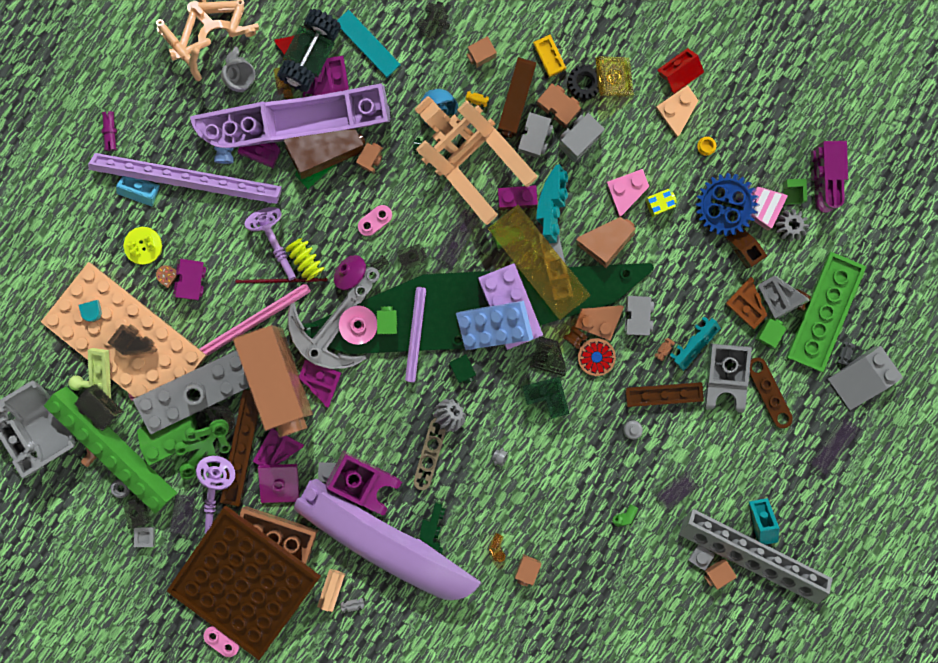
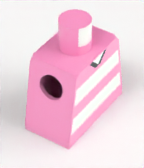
(770, 206)

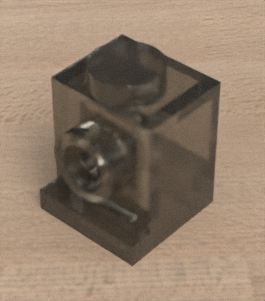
(143, 514)

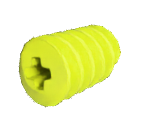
(304, 259)

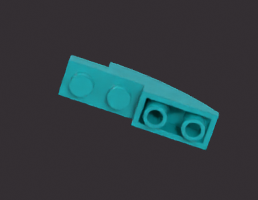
(550, 200)

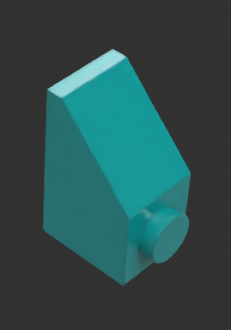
(764, 521)

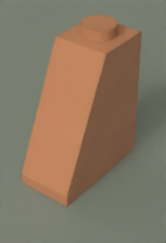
(607, 240)

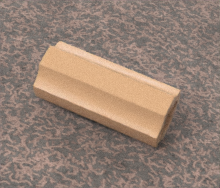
(331, 590)

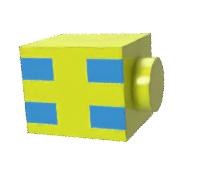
(661, 202)

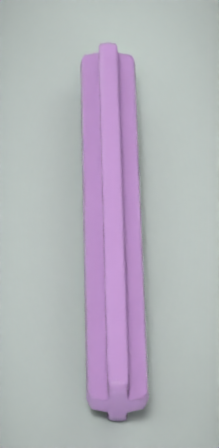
(415, 334)

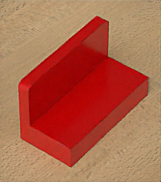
(681, 70)

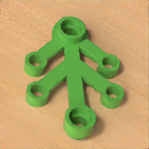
(217, 429)

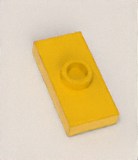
(549, 56)

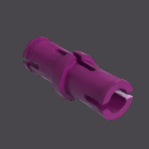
(109, 131)

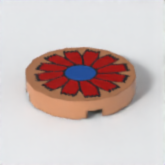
(596, 357)

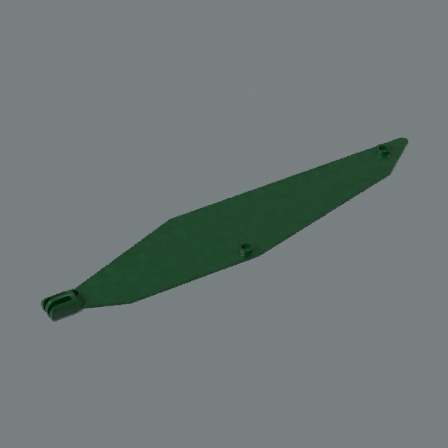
(461, 292)

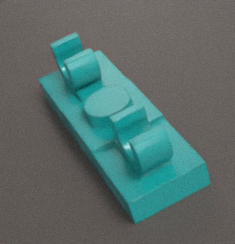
(696, 343)

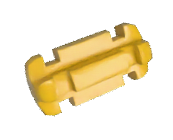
(477, 99)

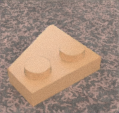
(678, 109)

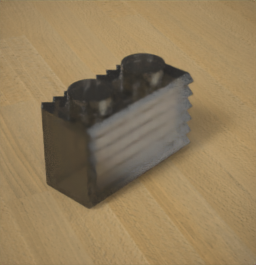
(98, 407)

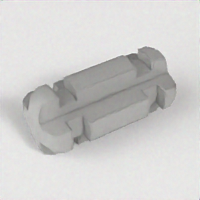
(352, 605)

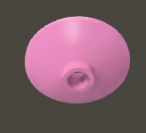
(362, 334)

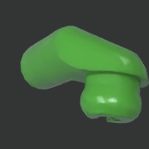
(625, 518)

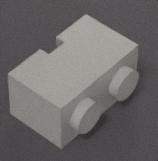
(537, 129)
(639, 316)

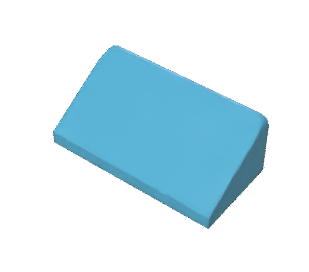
(137, 190)

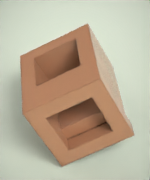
(370, 157)

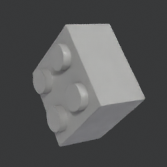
(581, 137)

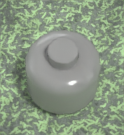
(632, 429)

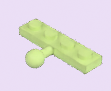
(98, 372)

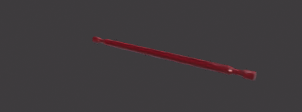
(280, 280)

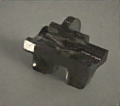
(436, 20)

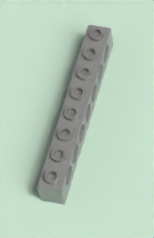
(755, 556)

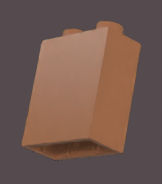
(274, 380)

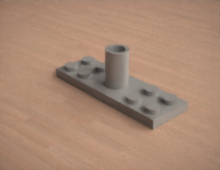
(173, 400)

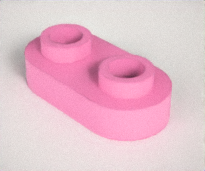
(375, 221)
(220, 642)

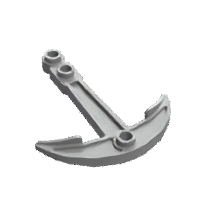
(329, 329)

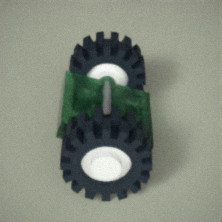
(309, 50)

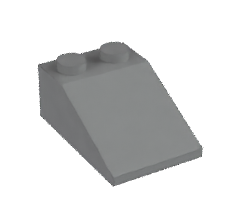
(865, 377)

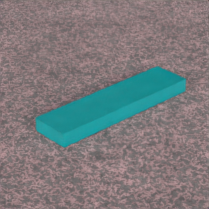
(368, 44)

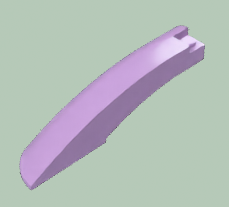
(295, 117)
(383, 544)

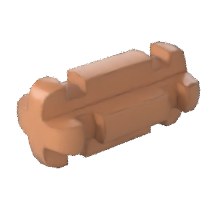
(664, 349)

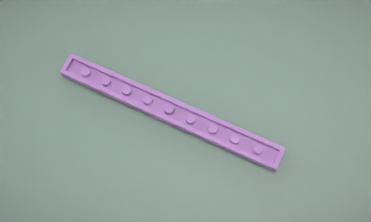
(185, 178)

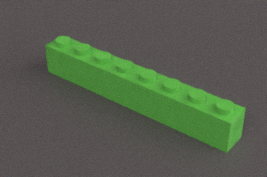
(111, 452)

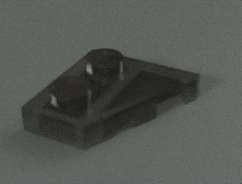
(548, 357)

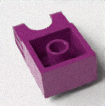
(829, 174)
(365, 486)

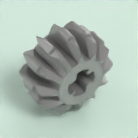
(796, 220)
(449, 415)

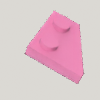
(627, 190)

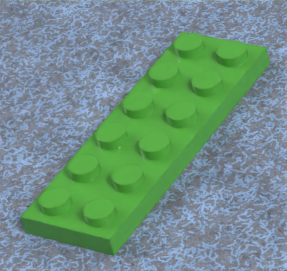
(826, 312)

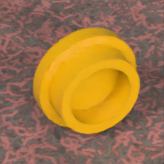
(706, 146)

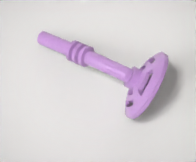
(266, 226)
(214, 478)

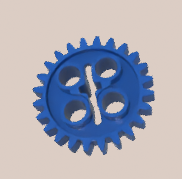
(722, 220)

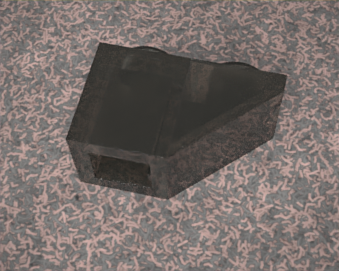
(129, 342)

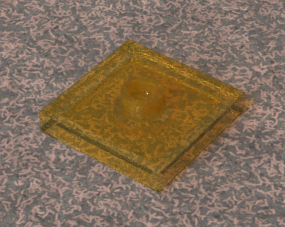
(614, 76)

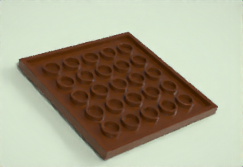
(243, 582)

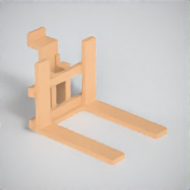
(446, 130)

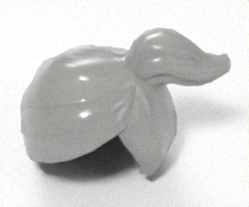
(239, 67)

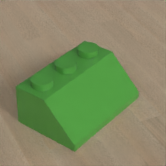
(161, 444)

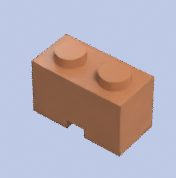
(559, 104)

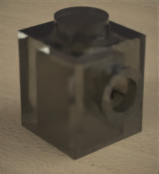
(412, 257)

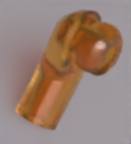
(495, 548)

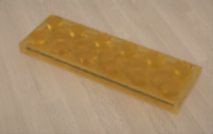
(539, 262)

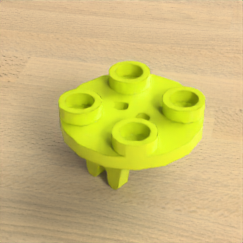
(151, 242)

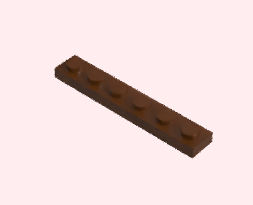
(241, 448)

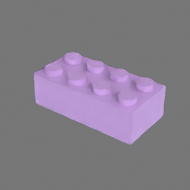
(506, 287)

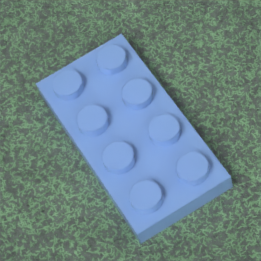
(494, 325)

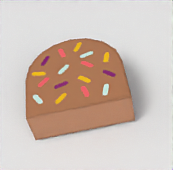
(166, 275)

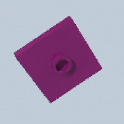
(278, 483)

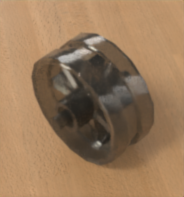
(227, 416)

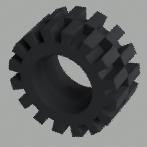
(573, 85)

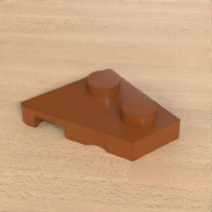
(747, 304)

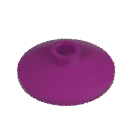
(349, 272)

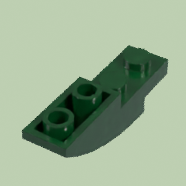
(429, 528)

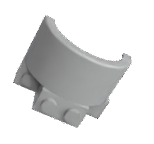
(32, 429)

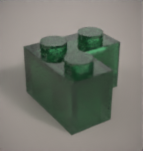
(550, 392)

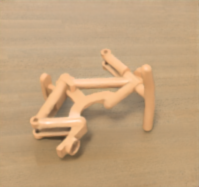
(200, 10)

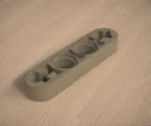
(427, 452)

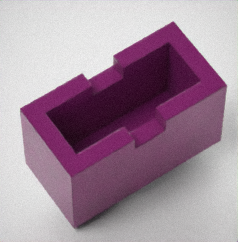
(523, 196)
(189, 280)

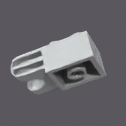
(728, 380)

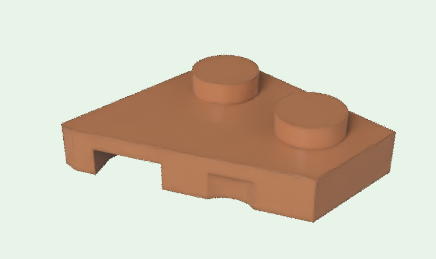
(599, 320)

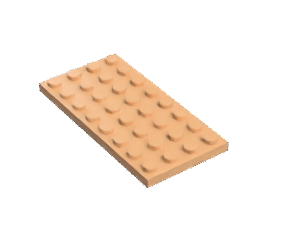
(133, 373)

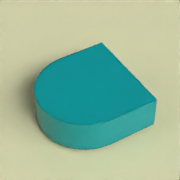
(91, 310)

